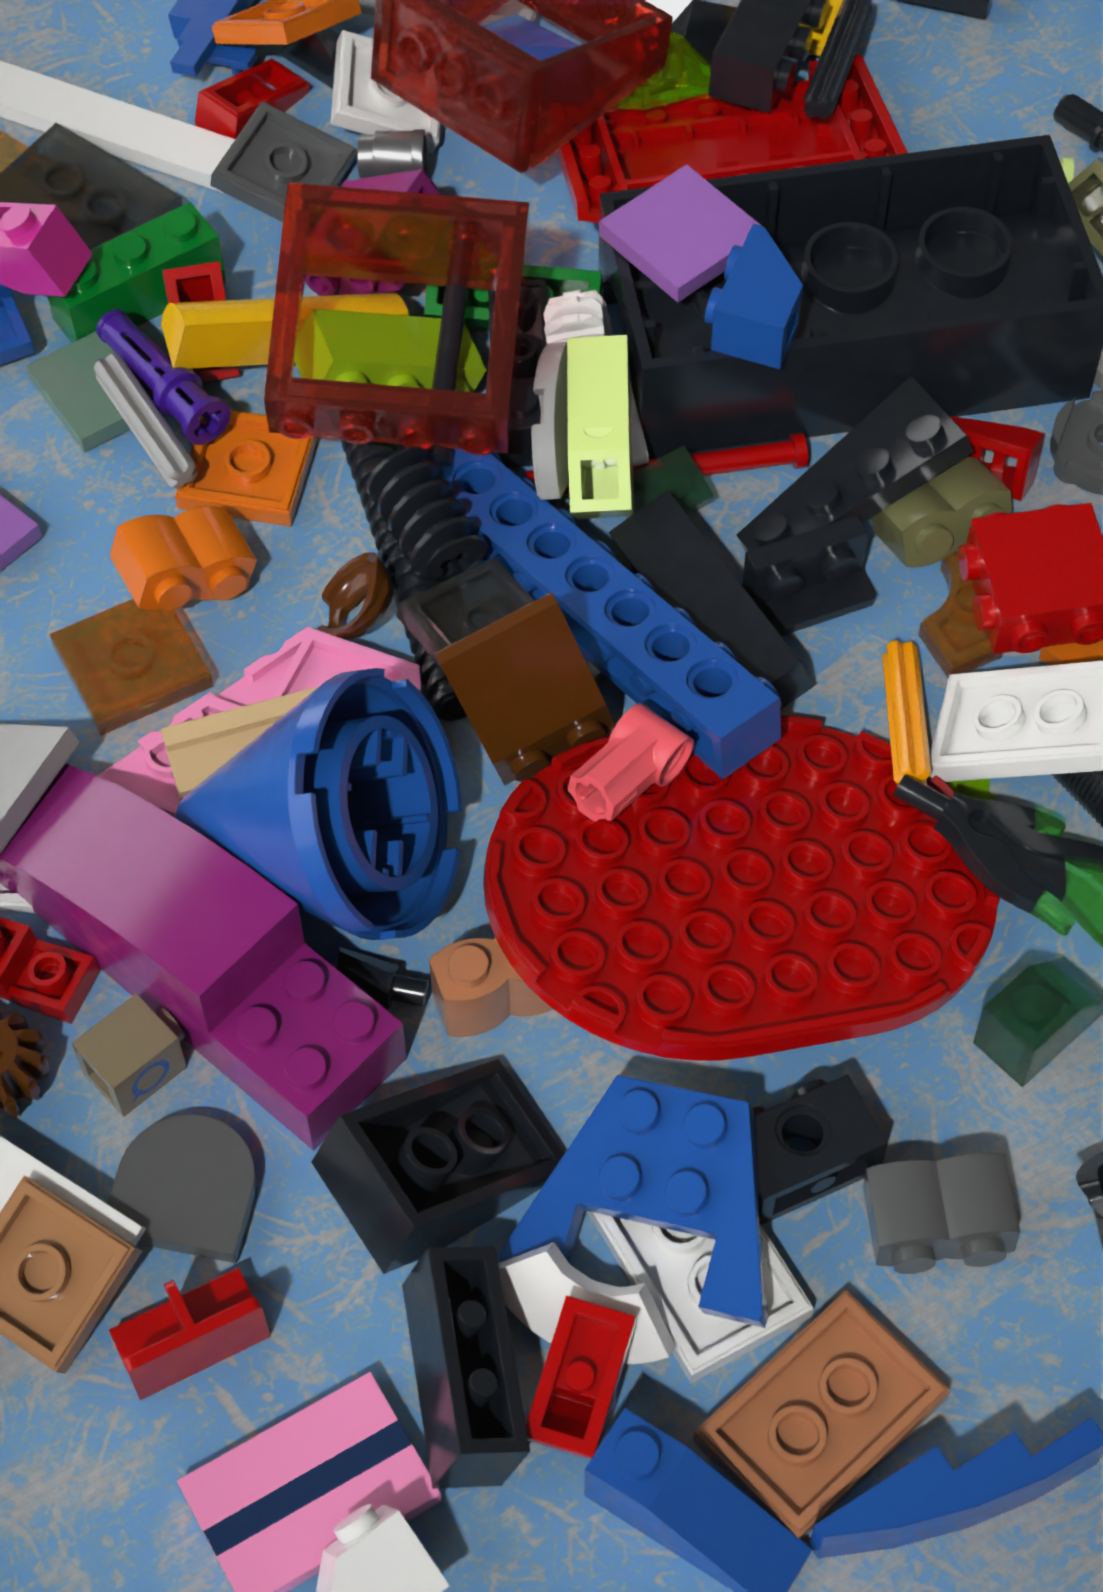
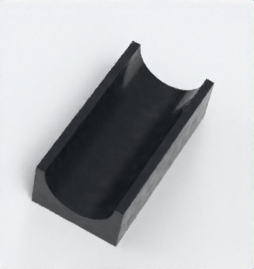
(908, 266)

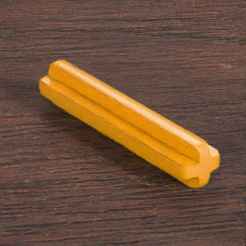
(906, 712)

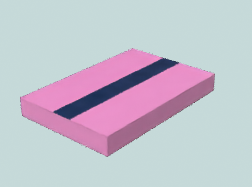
(284, 1491)

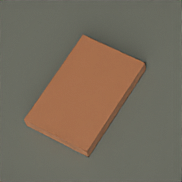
(821, 1415)

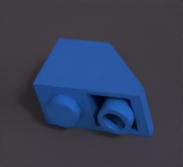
(759, 303)

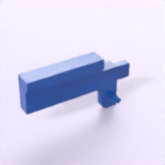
(192, 28)

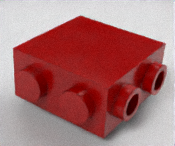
(1036, 577)

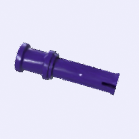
(124, 338)

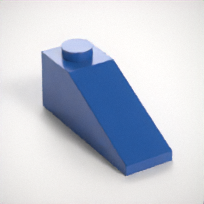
(691, 1509)

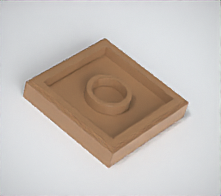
(55, 1273)

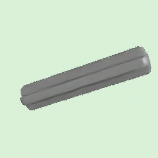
(145, 421)

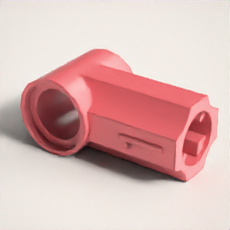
(638, 753)

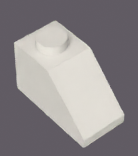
(377, 1555)

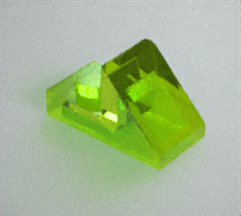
(681, 78)

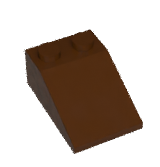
(526, 689)

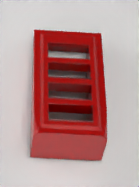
(231, 103)
(1005, 442)

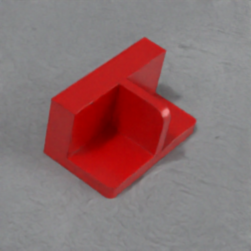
(189, 1332)

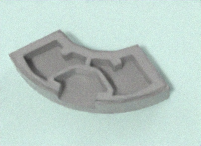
(551, 435)

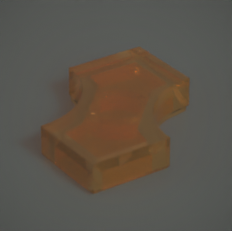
(952, 631)

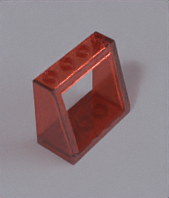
(499, 93)
(403, 241)

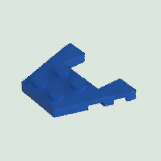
(666, 1163)

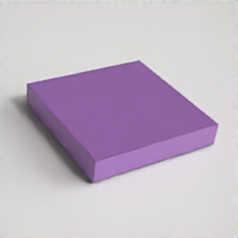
(678, 232)

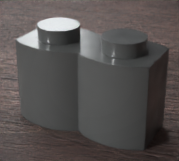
(941, 1211)

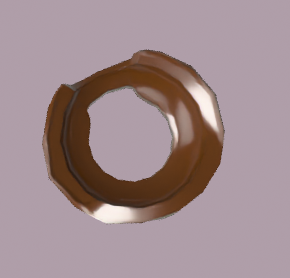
(348, 586)

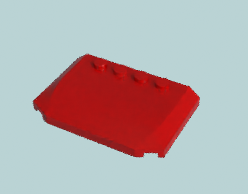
(725, 139)

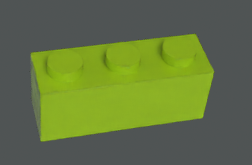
(379, 350)

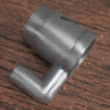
(392, 152)

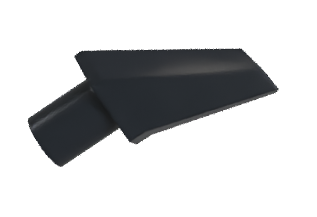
(381, 979)

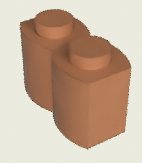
(478, 988)

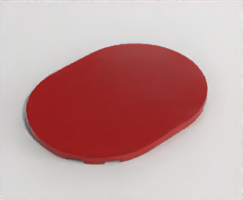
(738, 905)

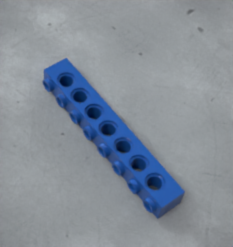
(619, 618)

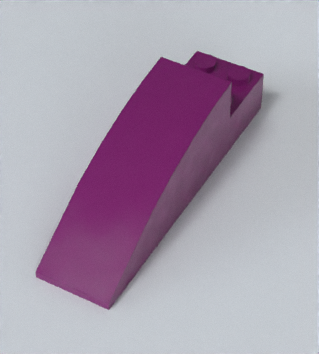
(207, 945)

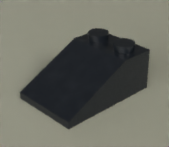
(435, 1162)

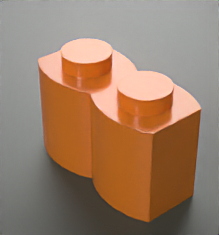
(182, 558)

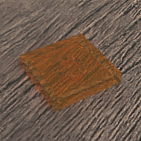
(130, 663)

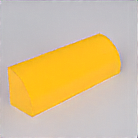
(240, 330)

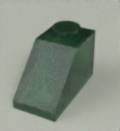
(1037, 1017)

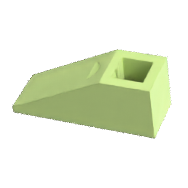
(599, 427)

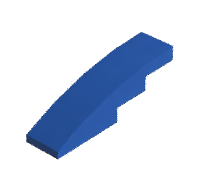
(935, 1500)

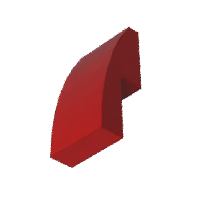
(43, 974)

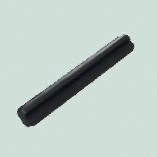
(836, 58)

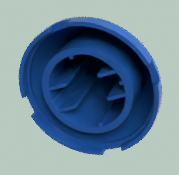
(343, 806)

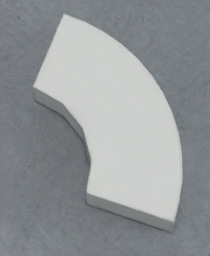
(541, 1279)

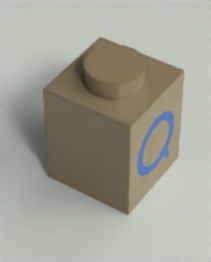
(131, 1053)

